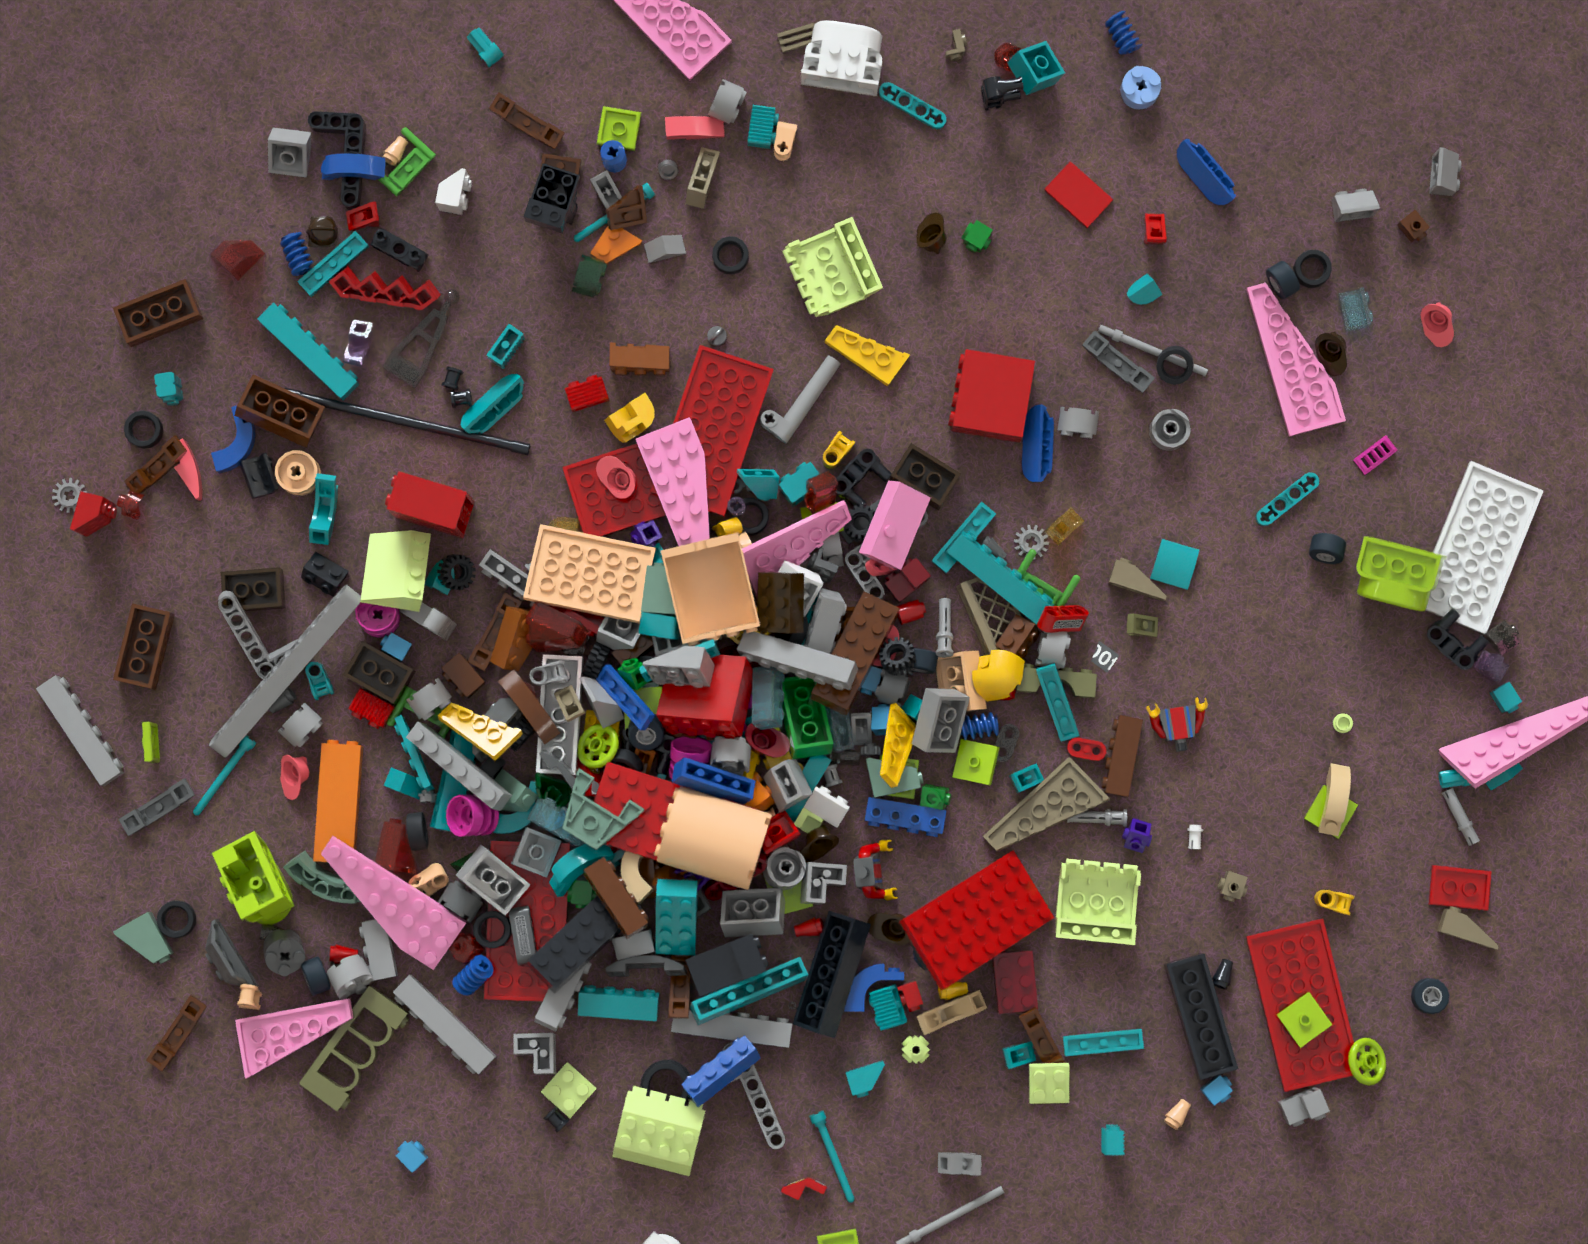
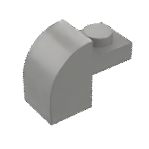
(832, 550)
(959, 1163)

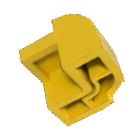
(631, 419)
(998, 674)

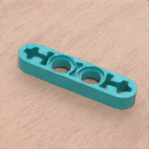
(914, 103)
(1287, 499)

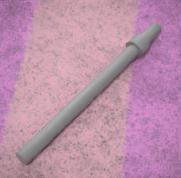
(1118, 336)
(915, 1235)

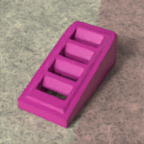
(1387, 443)

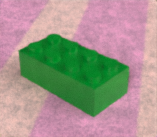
(805, 719)

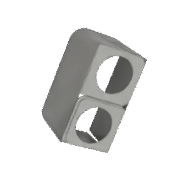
(636, 945)

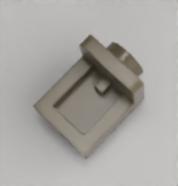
(959, 43)

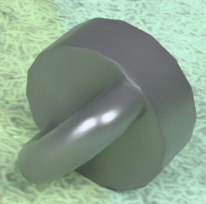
(668, 169)
(717, 336)

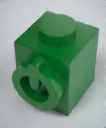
(977, 236)
(631, 673)
(935, 797)
(580, 893)

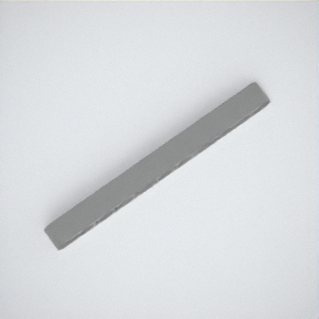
(285, 671)

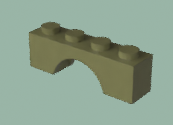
(1081, 683)

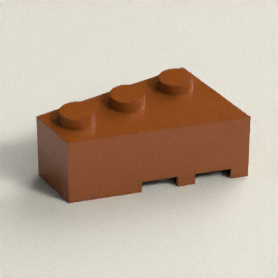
(639, 359)
(511, 645)

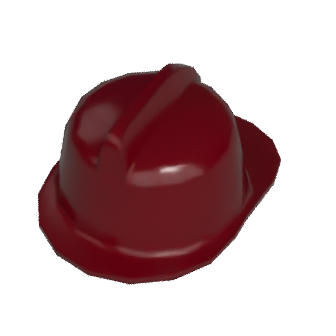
(767, 741)

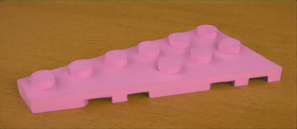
(794, 542)
(278, 1034)

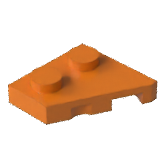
(614, 244)

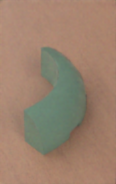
(319, 880)

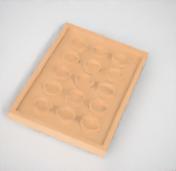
(588, 573)

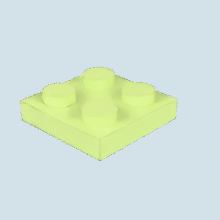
(1049, 1083)
(568, 1090)

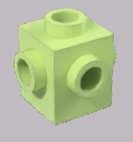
(913, 1041)

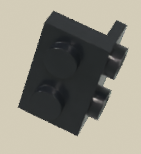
(259, 476)
(324, 574)

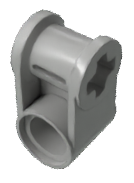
(550, 673)

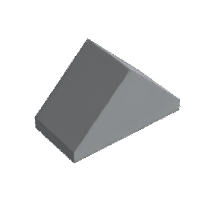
(605, 189)
(664, 248)
(861, 728)

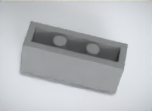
(378, 950)

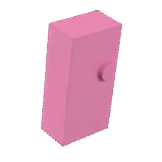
(894, 525)

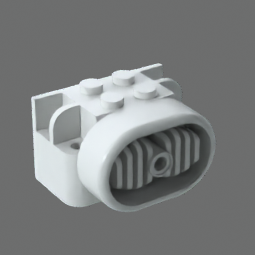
(843, 58)

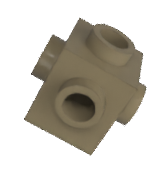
(1225, 886)

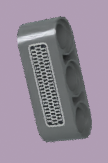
(522, 933)

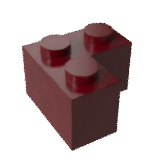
(907, 580)

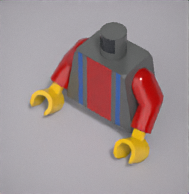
(1178, 723)
(868, 871)

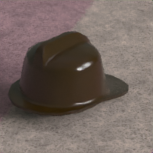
(322, 232)
(931, 233)
(1331, 353)
(818, 843)
(888, 928)

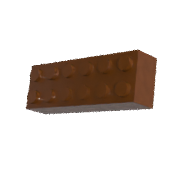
(860, 643)

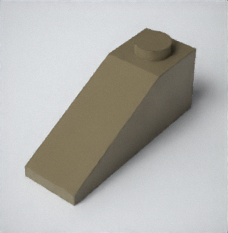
(702, 178)
(1131, 578)
(1462, 927)

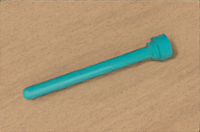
(648, 193)
(245, 745)
(819, 1121)

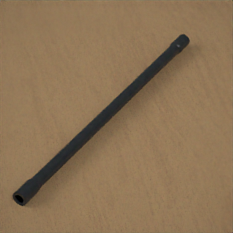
(513, 446)

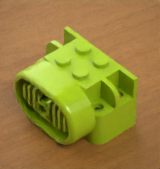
(1397, 573)
(254, 880)

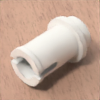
(1194, 836)

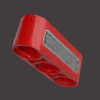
(1062, 618)

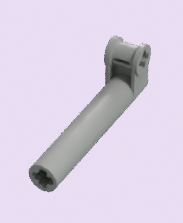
(785, 427)

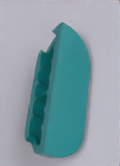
(493, 404)

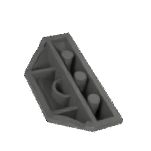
(502, 711)
(226, 957)

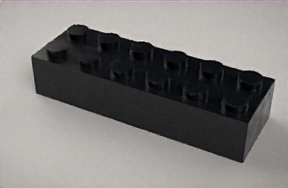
(574, 945)
(831, 974)
(1201, 1016)

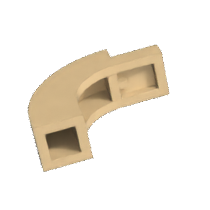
(1337, 798)
(632, 878)
(951, 1012)

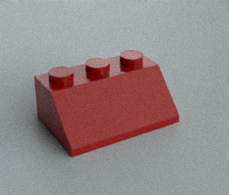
(92, 513)

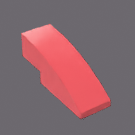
(693, 127)
(190, 472)

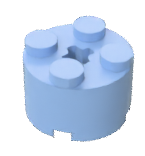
(1151, 87)

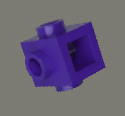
(646, 534)
(1135, 839)

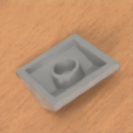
(536, 852)

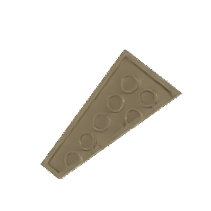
(1056, 799)

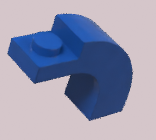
(353, 166)
(239, 450)
(863, 980)

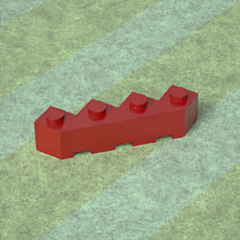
(375, 290)

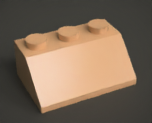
(956, 673)

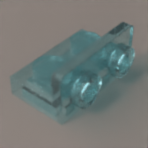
(1355, 309)

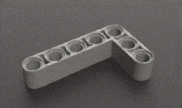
(855, 570)
(432, 620)
(254, 641)
(762, 1112)

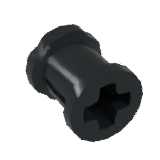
(452, 378)
(456, 402)
(556, 1119)

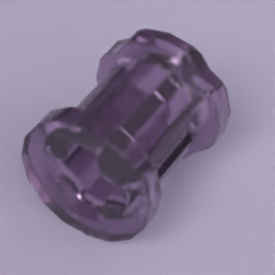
(732, 502)

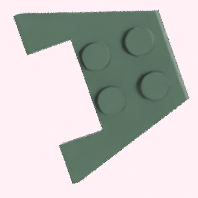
(592, 822)

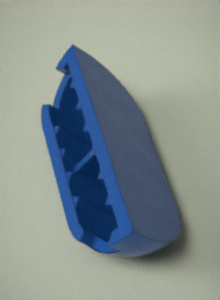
(1205, 172)
(1037, 444)

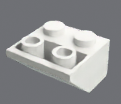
(451, 195)
(812, 582)
(827, 806)

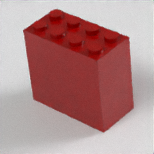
(991, 395)
(429, 504)
(712, 708)

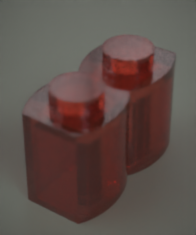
(820, 492)

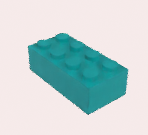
(676, 917)

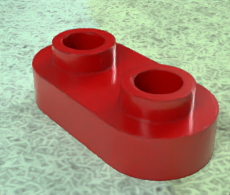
(1086, 748)

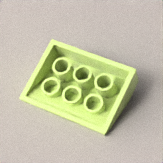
(396, 569)

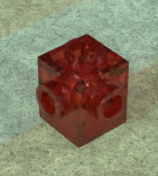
(465, 948)

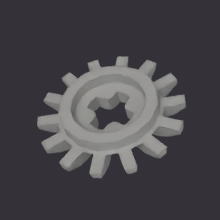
(62, 498)
(1027, 535)

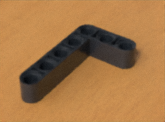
(350, 135)

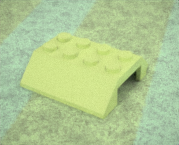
(833, 269)
(1097, 902)
(659, 1131)

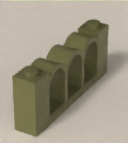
(323, 1086)

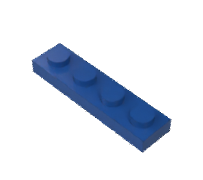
(625, 697)

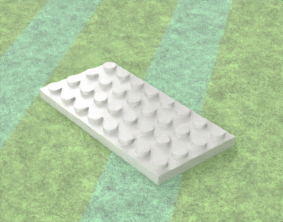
(1481, 544)

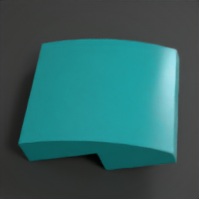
(1174, 564)

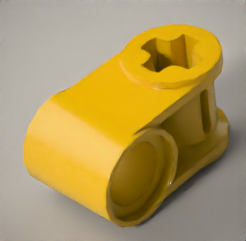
(839, 448)
(728, 527)
(1337, 902)

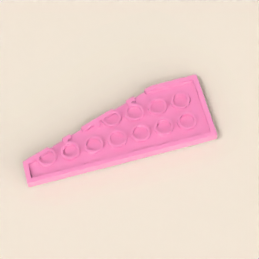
(679, 31)
(1300, 381)
(679, 476)
(406, 914)

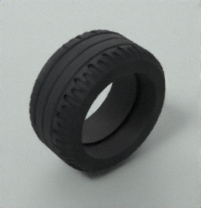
(660, 1065)

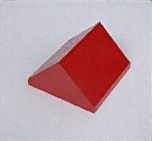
(779, 832)

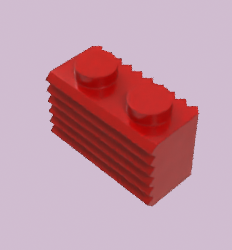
(586, 393)
(371, 708)

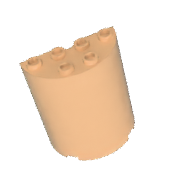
(710, 589)
(712, 837)

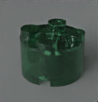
(588, 276)

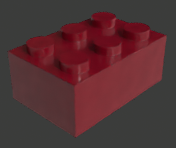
(1015, 982)

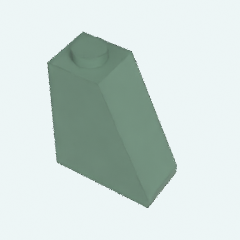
(656, 592)
(909, 779)
(522, 796)
(146, 938)

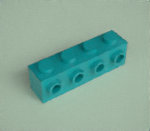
(618, 1003)

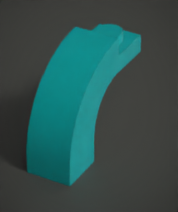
(324, 510)
(516, 821)
(573, 865)

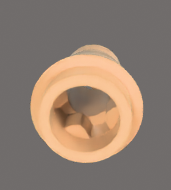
(395, 151)
(1177, 1114)

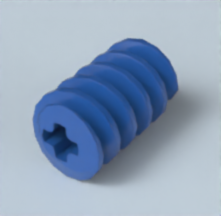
(1122, 34)
(619, 161)
(295, 253)
(980, 725)
(473, 975)

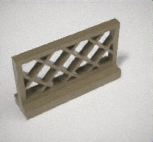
(977, 616)

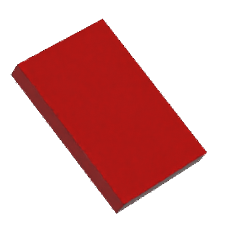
(1078, 194)
(1460, 887)

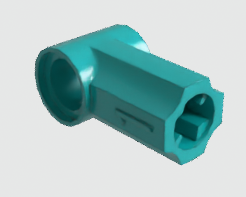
(487, 50)
(1451, 778)

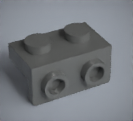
(823, 568)

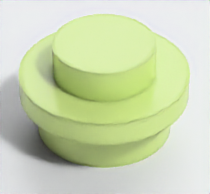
(1342, 723)

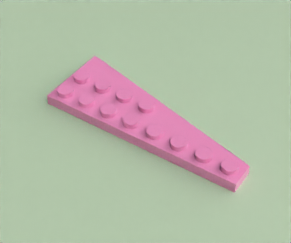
(1497, 750)

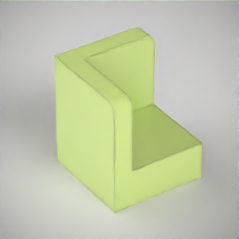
(808, 821)

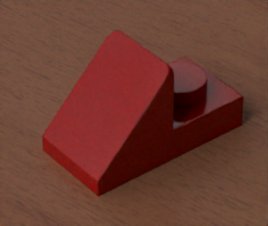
(363, 217)
(1155, 229)

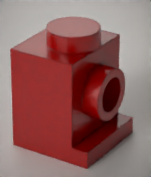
(910, 996)

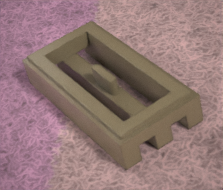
(795, 38)

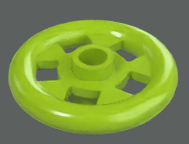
(592, 744)
(1367, 1061)

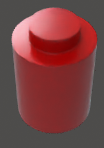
(911, 611)

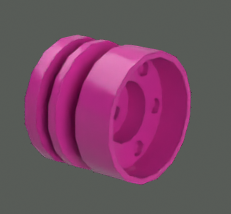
(374, 626)
(694, 749)
(470, 816)

